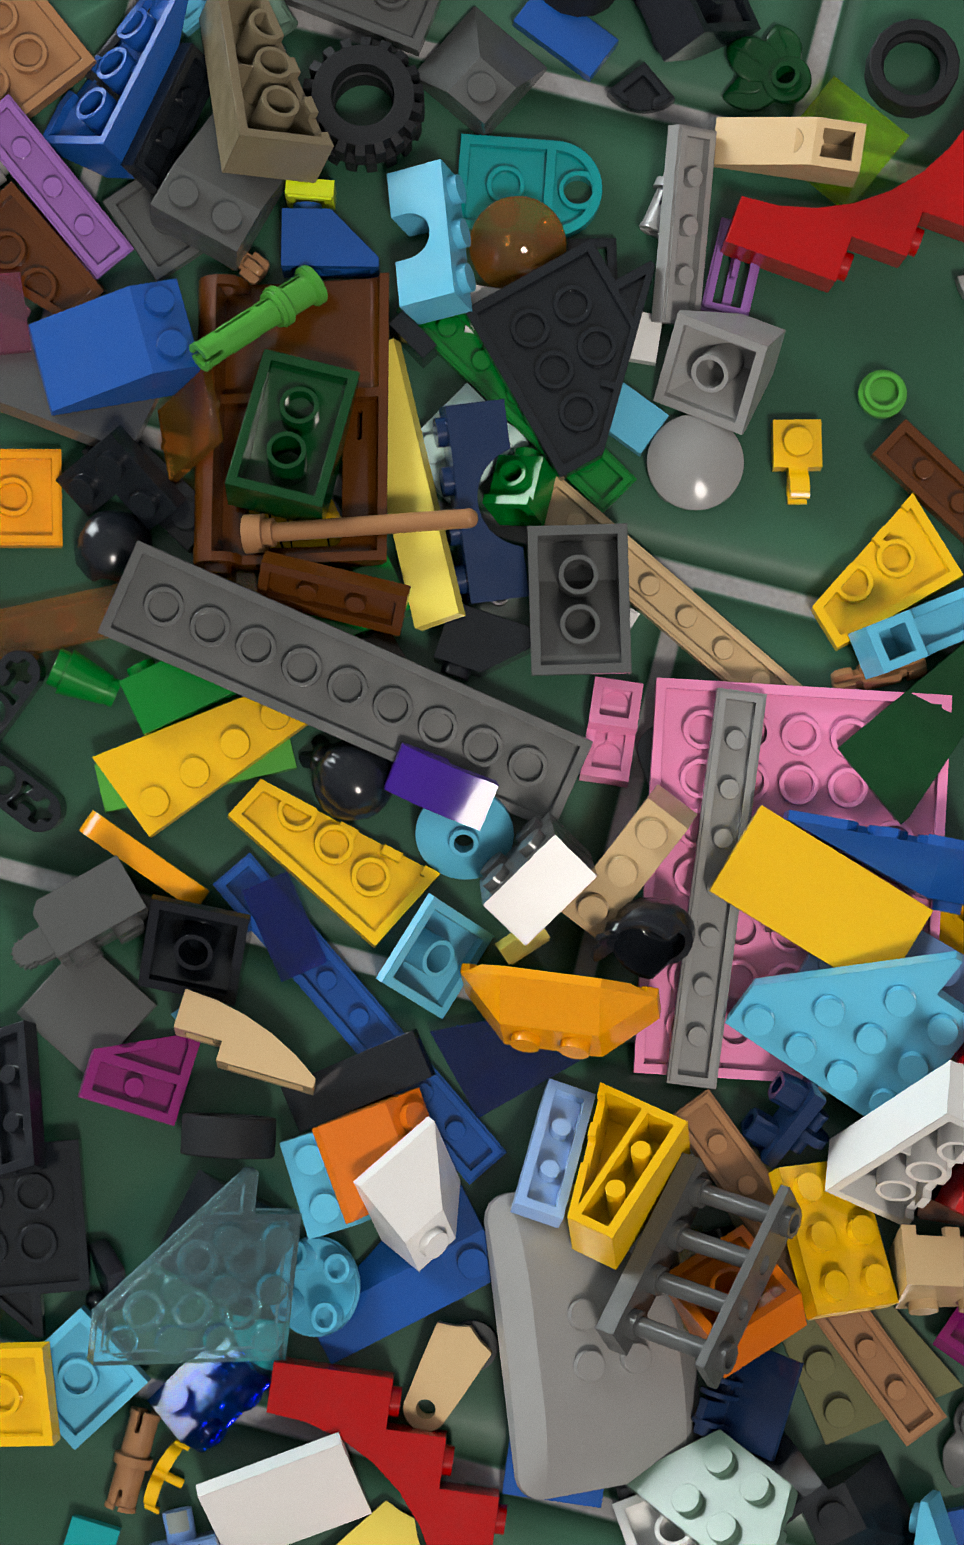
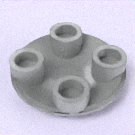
(694, 463)

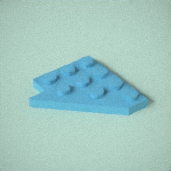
(858, 1026)

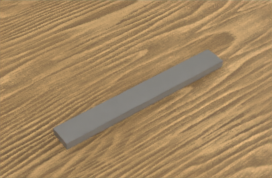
(722, 820)

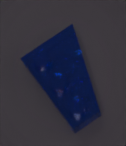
(492, 1070)

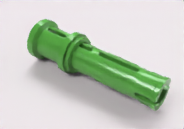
(276, 307)

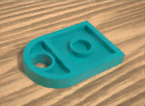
(530, 168)

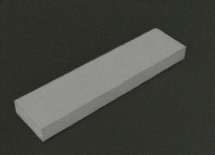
(683, 222)

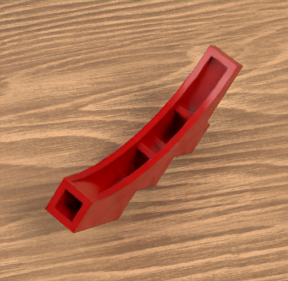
(813, 242)
(412, 1459)

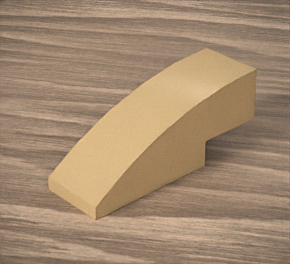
(243, 1043)

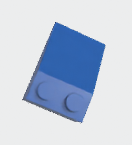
(115, 349)

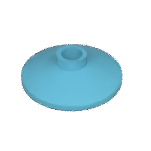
(437, 843)

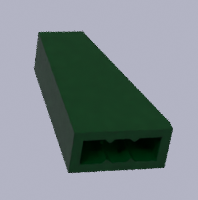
(910, 739)

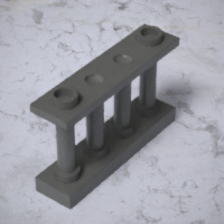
(671, 1232)

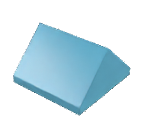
(430, 956)

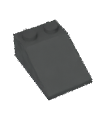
(213, 208)
(579, 599)

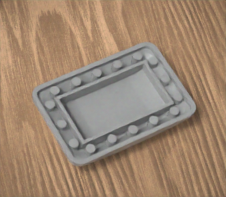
(572, 1405)

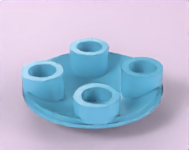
(324, 1287)

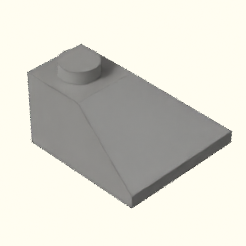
(718, 366)

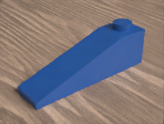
(93, 125)
(921, 865)
(399, 1295)

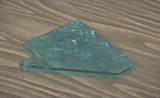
(209, 1290)

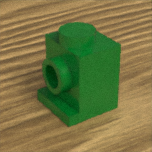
(521, 488)

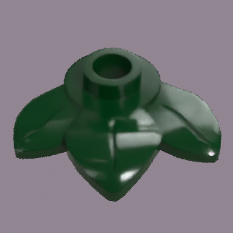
(760, 67)

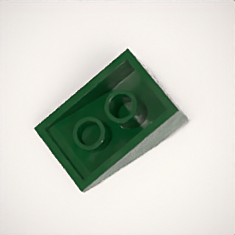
(292, 437)

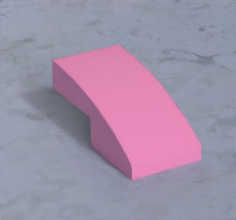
(613, 730)

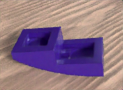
(441, 786)

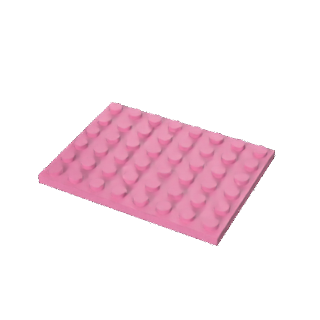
(794, 772)

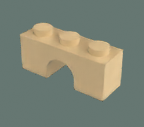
(631, 860)

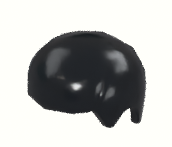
(108, 543)

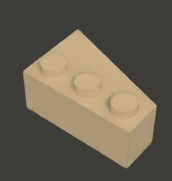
(928, 1270)

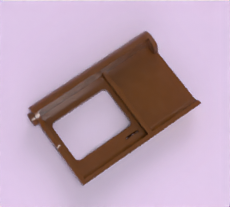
(342, 332)

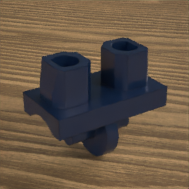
(794, 1123)

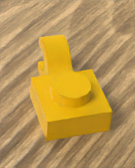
(796, 450)

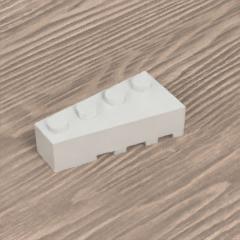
(902, 1147)

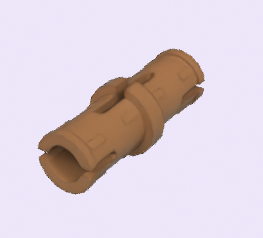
(132, 1460)

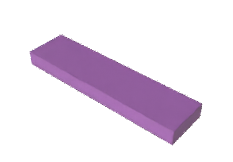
(58, 192)

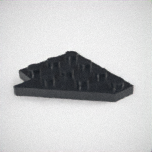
(565, 349)
(44, 1235)

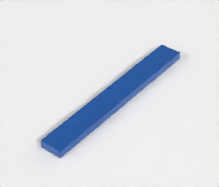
(366, 1025)

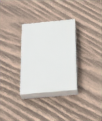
(286, 1496)

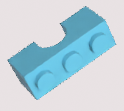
(438, 278)

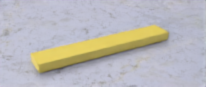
(422, 555)

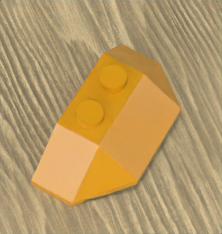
(558, 1009)

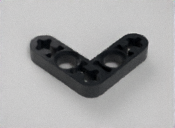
(41, 790)

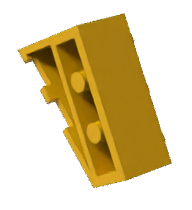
(622, 1173)

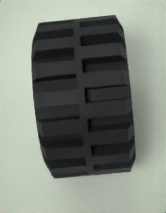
(372, 67)

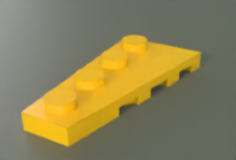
(191, 760)
(347, 871)

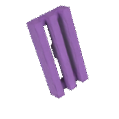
(725, 306)

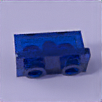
(207, 1399)

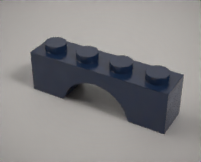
(471, 439)

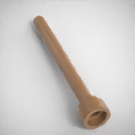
(261, 533)

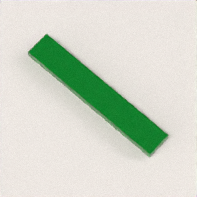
(599, 482)

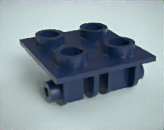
(752, 1403)

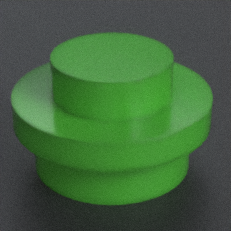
(882, 394)

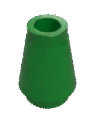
(82, 679)

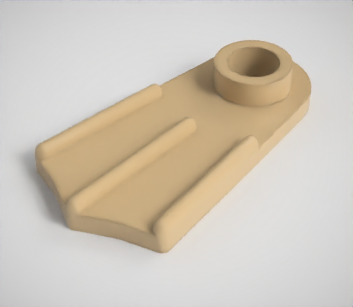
(445, 1373)

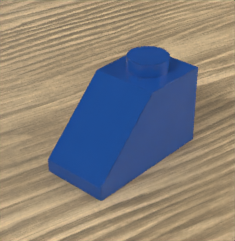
(324, 243)

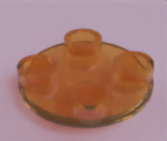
(515, 239)

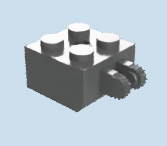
(83, 918)

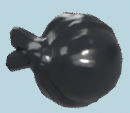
(347, 778)
(647, 936)

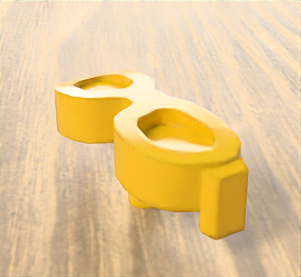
(161, 1474)

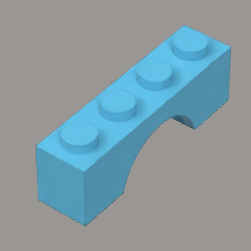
(910, 635)

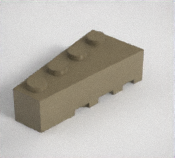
(256, 97)

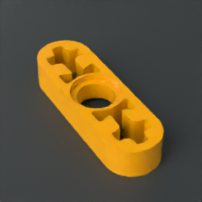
(142, 859)

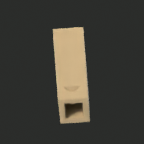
(791, 147)

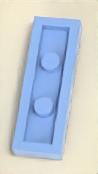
(553, 1153)

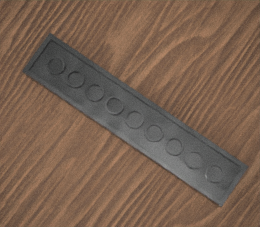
(337, 680)

